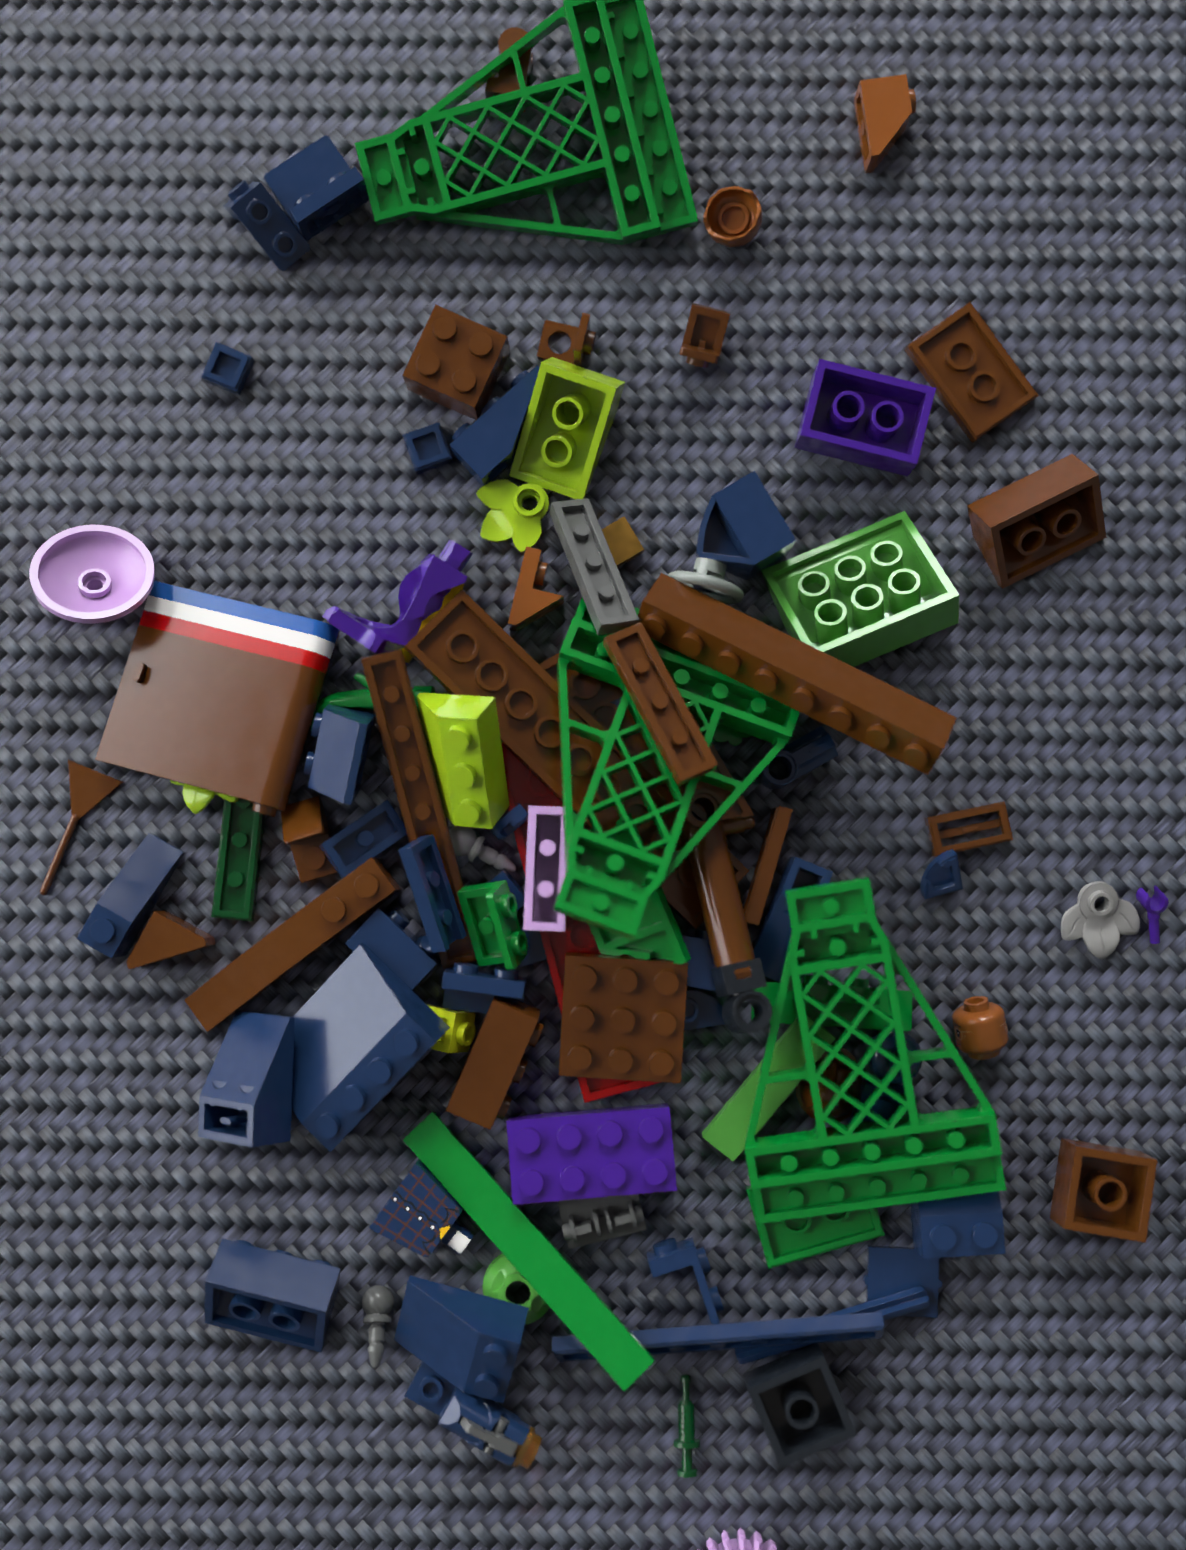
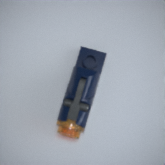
(475, 1419)

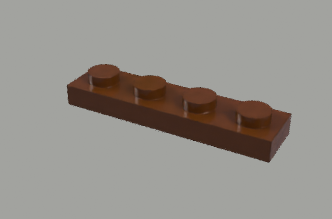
(660, 704)

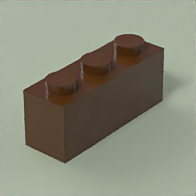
(495, 1061)

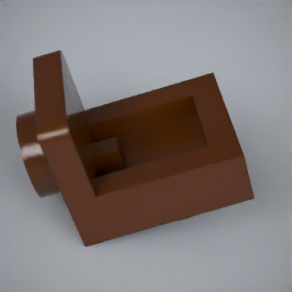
(704, 335)

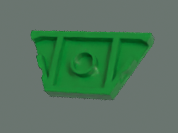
(657, 932)

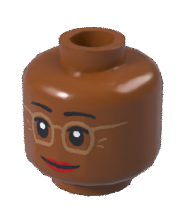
(980, 1028)

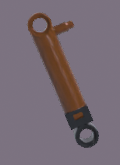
(735, 965)

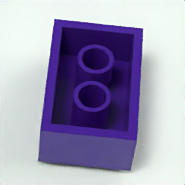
(865, 417)

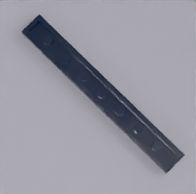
(739, 1335)

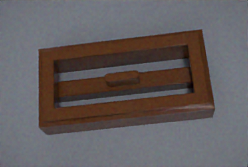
(935, 835)

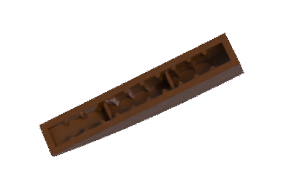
(293, 942)

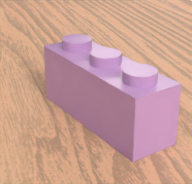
(544, 869)

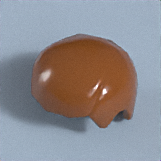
(733, 216)

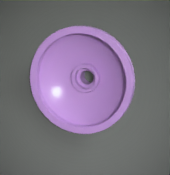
(88, 559)

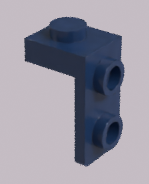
(266, 223)
(673, 1255)

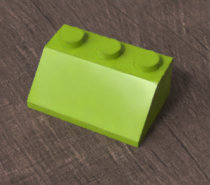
(466, 757)

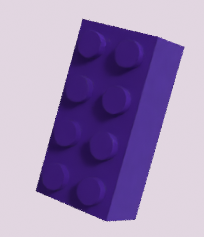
(591, 1153)

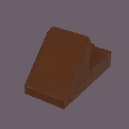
(304, 830)

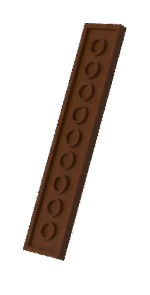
(478, 658)

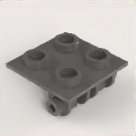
(600, 1218)

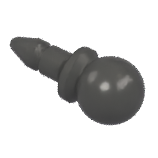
(377, 1304)

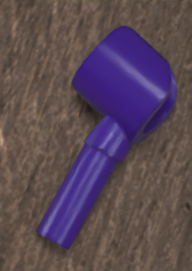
(1154, 907)

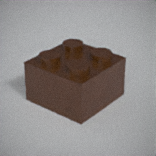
(456, 362)
(1103, 1190)

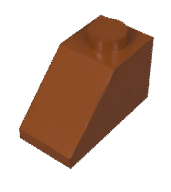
(882, 115)

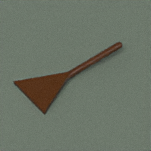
(86, 791)

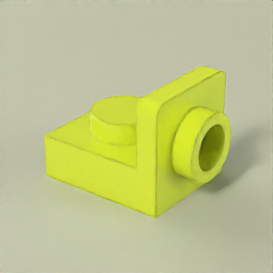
(460, 1033)

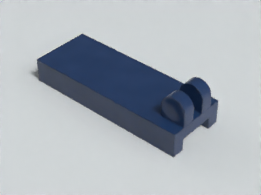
(432, 894)

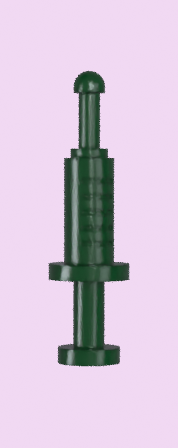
(686, 1431)

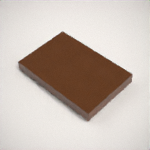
(971, 372)

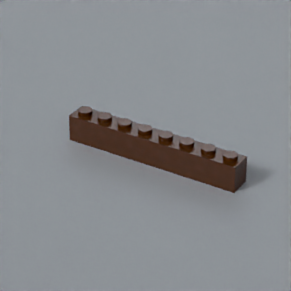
(796, 674)

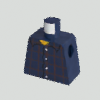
(422, 1215)

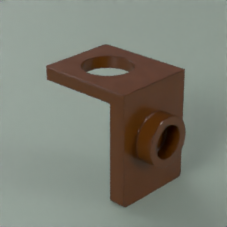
(581, 340)

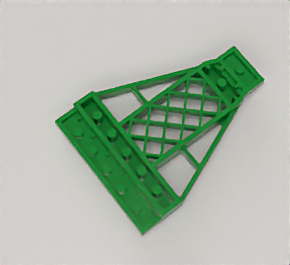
(629, 123)
(610, 880)
(874, 1160)

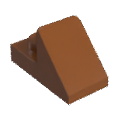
(529, 602)

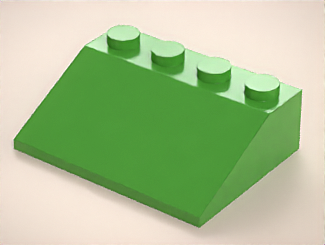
(864, 592)

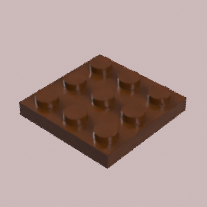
(622, 1018)

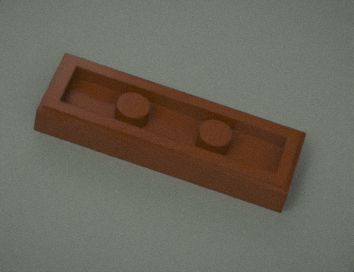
(766, 864)

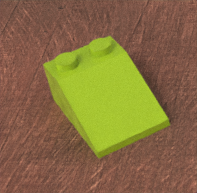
(566, 427)

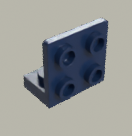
(317, 187)

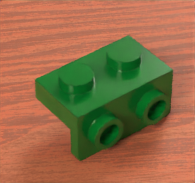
(493, 924)

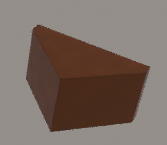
(167, 938)

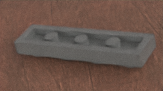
(593, 566)

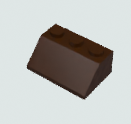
(1038, 519)

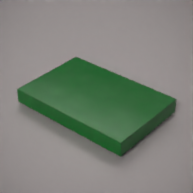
(814, 1235)

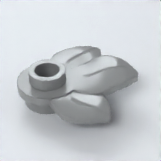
(1100, 925)

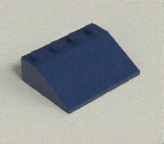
(356, 1044)

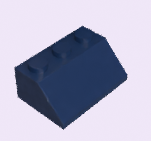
(271, 1294)

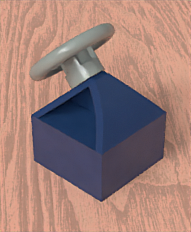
(737, 536)

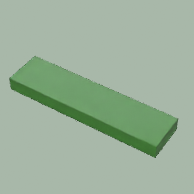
(730, 1125)

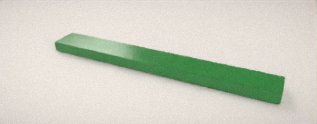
(529, 1251)

